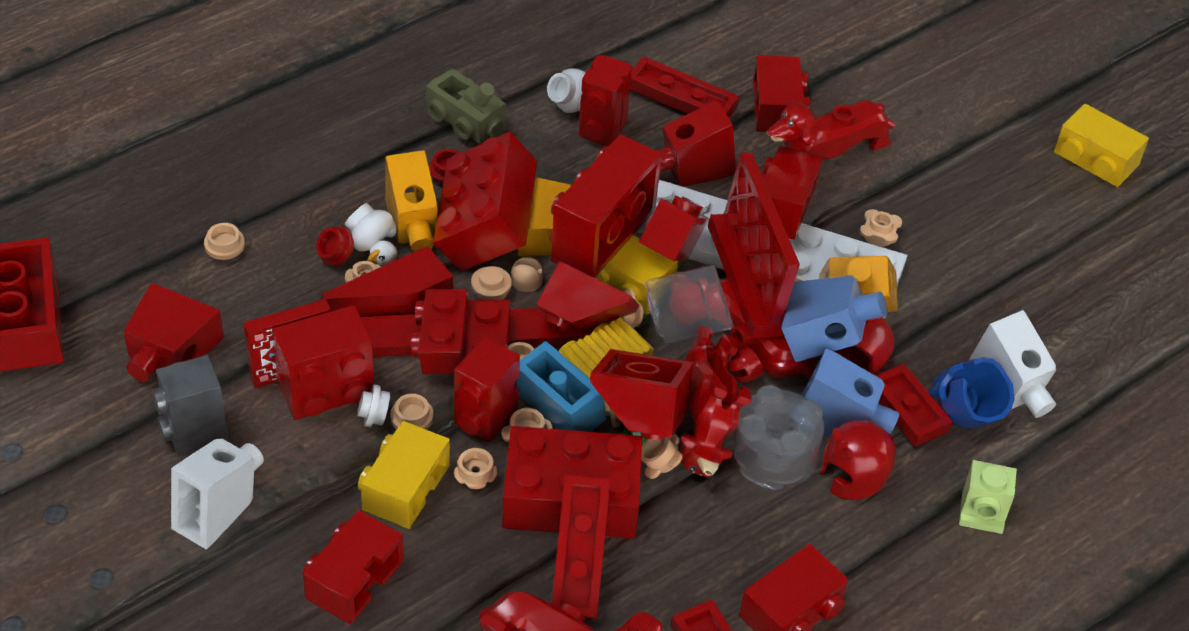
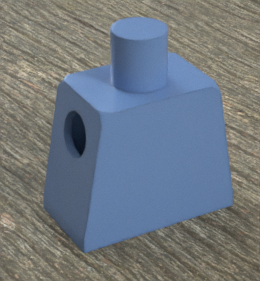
(828, 315)
(847, 394)

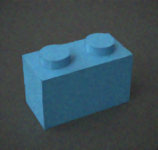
(559, 390)

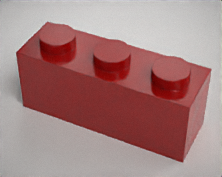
(791, 183)

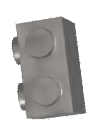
(190, 404)

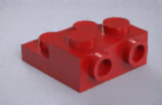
(454, 327)

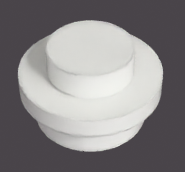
(374, 406)

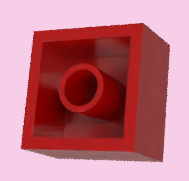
(323, 361)

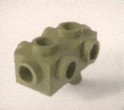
(466, 106)

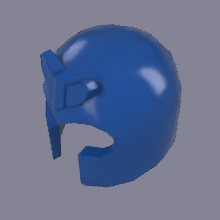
(974, 392)

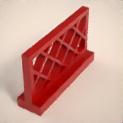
(755, 251)

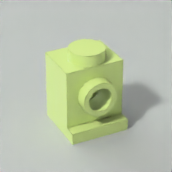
(987, 496)

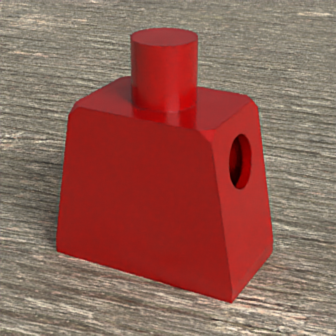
(699, 146)
(169, 331)

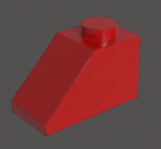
(582, 300)

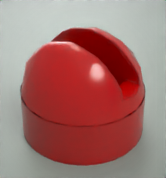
(745, 365)

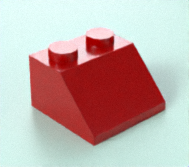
(644, 391)

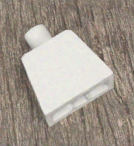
(1024, 359)
(212, 489)

